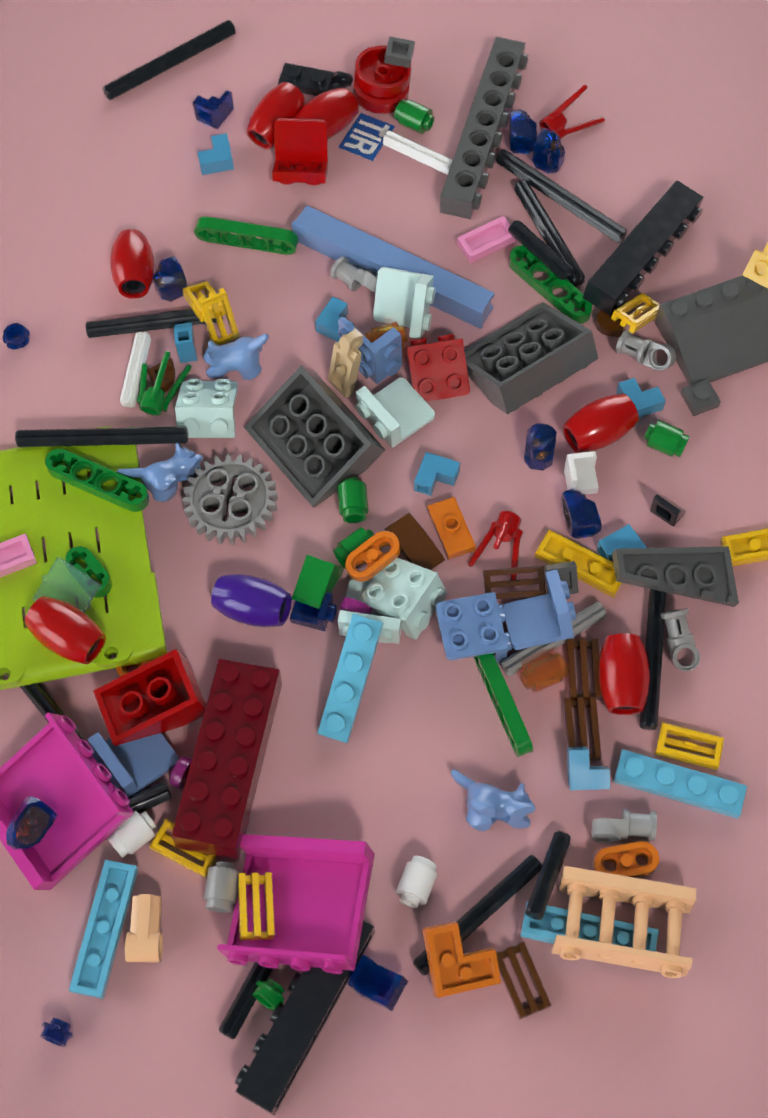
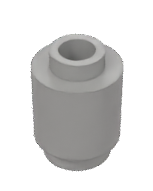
(221, 887)

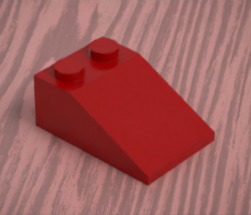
(151, 699)

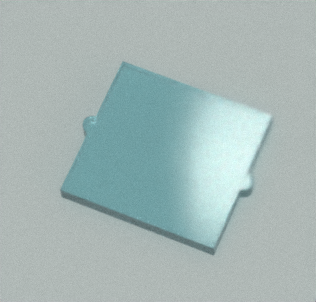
(68, 585)

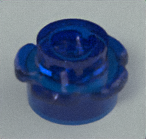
(16, 330)
(56, 1032)

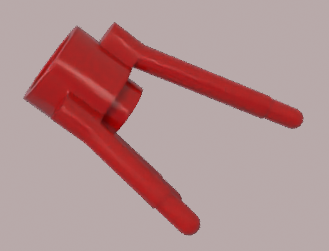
(557, 121)
(505, 530)

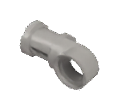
(353, 276)
(644, 350)
(680, 637)
(631, 824)

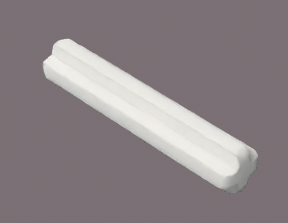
(417, 152)
(132, 379)

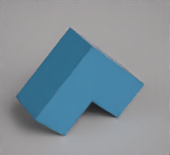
(218, 158)
(328, 319)
(185, 342)
(646, 401)
(435, 469)
(621, 539)
(582, 775)

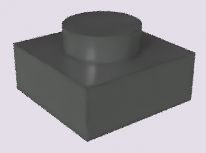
(399, 52)
(700, 397)
(566, 571)

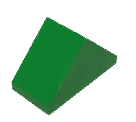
(315, 580)

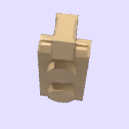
(346, 363)

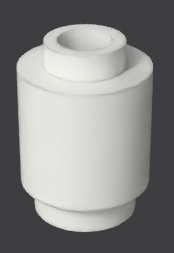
(132, 834)
(416, 882)

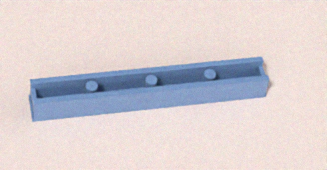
(338, 239)

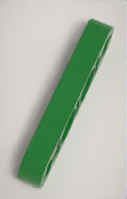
(273, 239)
(546, 287)
(99, 476)
(504, 704)

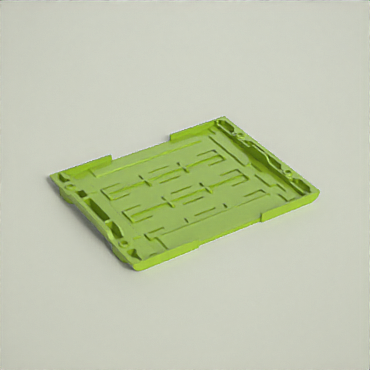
(134, 618)

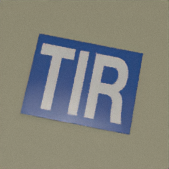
(366, 136)

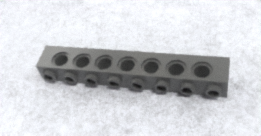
(483, 128)

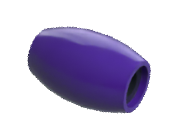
(251, 600)

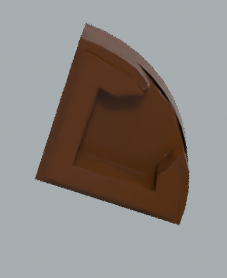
(168, 378)

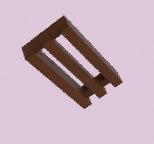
(495, 572)
(582, 645)
(580, 703)
(533, 1007)

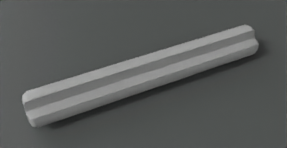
(585, 619)

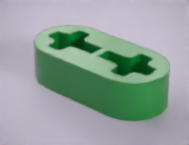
(93, 568)

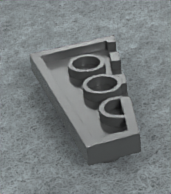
(683, 571)

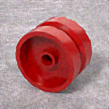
(378, 84)

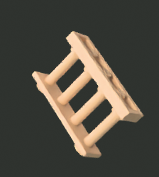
(643, 895)

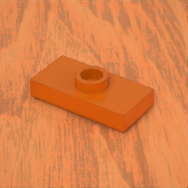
(451, 528)

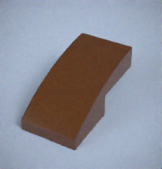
(415, 542)

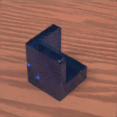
(215, 110)

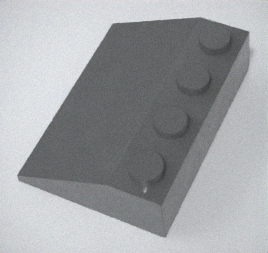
(717, 329)
(529, 357)
(313, 436)

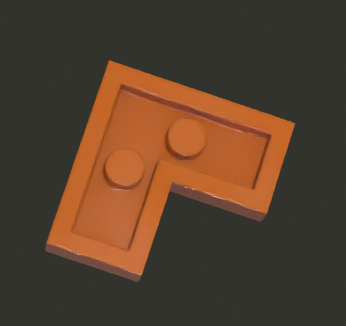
(451, 969)

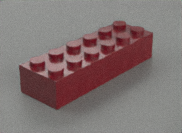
(227, 759)

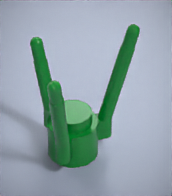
(153, 400)

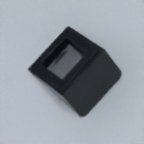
(666, 510)

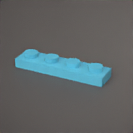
(350, 678)
(680, 784)
(555, 923)
(103, 929)

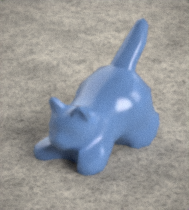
(235, 356)
(163, 476)
(491, 804)

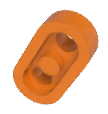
(370, 555)
(624, 859)

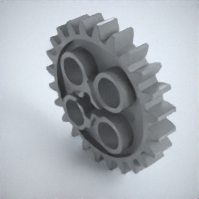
(204, 495)

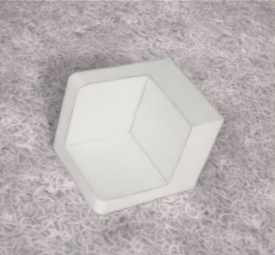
(581, 472)

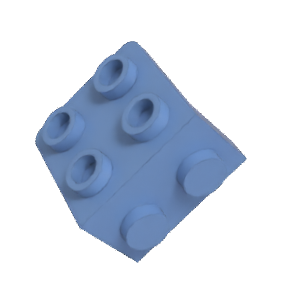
(378, 358)
(541, 617)
(473, 627)
(135, 762)

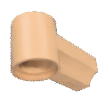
(145, 940)

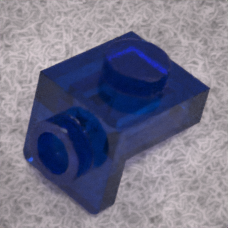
(314, 617)
(377, 983)

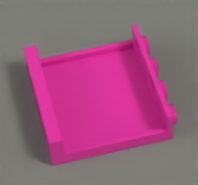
(69, 780)
(316, 902)

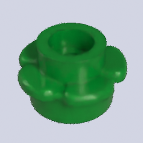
(269, 993)

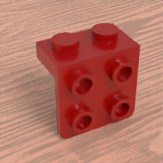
(300, 151)
(438, 368)

